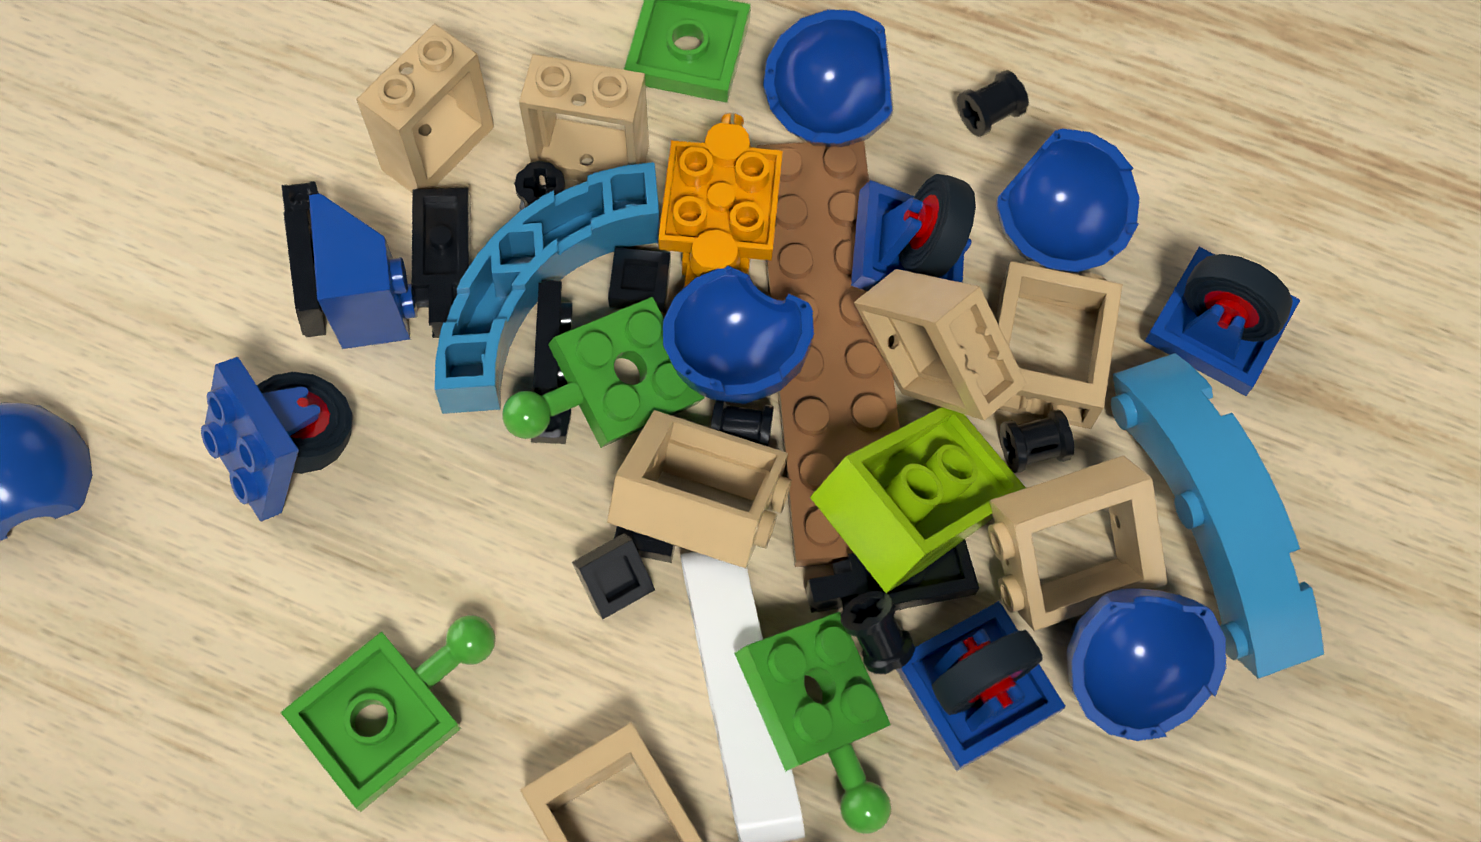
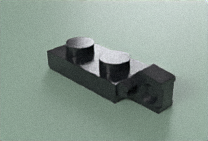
(439, 249)
(301, 257)
(552, 320)
(943, 580)

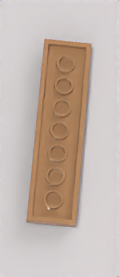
(844, 388)

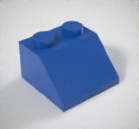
(358, 279)

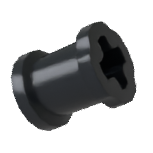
(992, 103)
(528, 182)
(743, 422)
(1037, 441)
(873, 624)

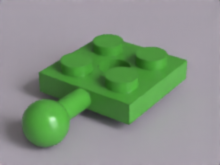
(698, 72)
(587, 363)
(416, 718)
(808, 729)

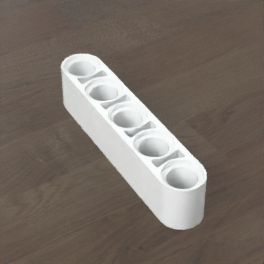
(724, 622)

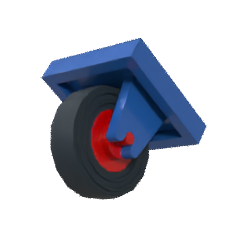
(913, 232)
(1224, 318)
(272, 431)
(980, 685)

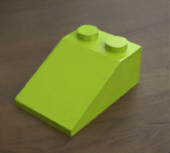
(914, 494)

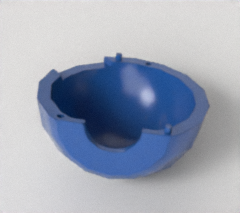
(831, 78)
(1071, 203)
(736, 339)
(41, 465)
(1145, 661)

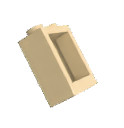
(608, 96)
(428, 117)
(1085, 292)
(943, 342)
(708, 459)
(1135, 533)
(593, 768)

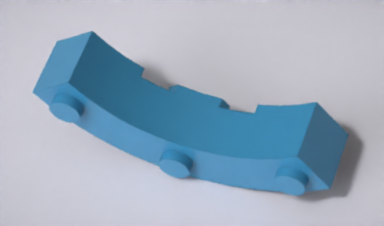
(536, 245)
(1229, 507)

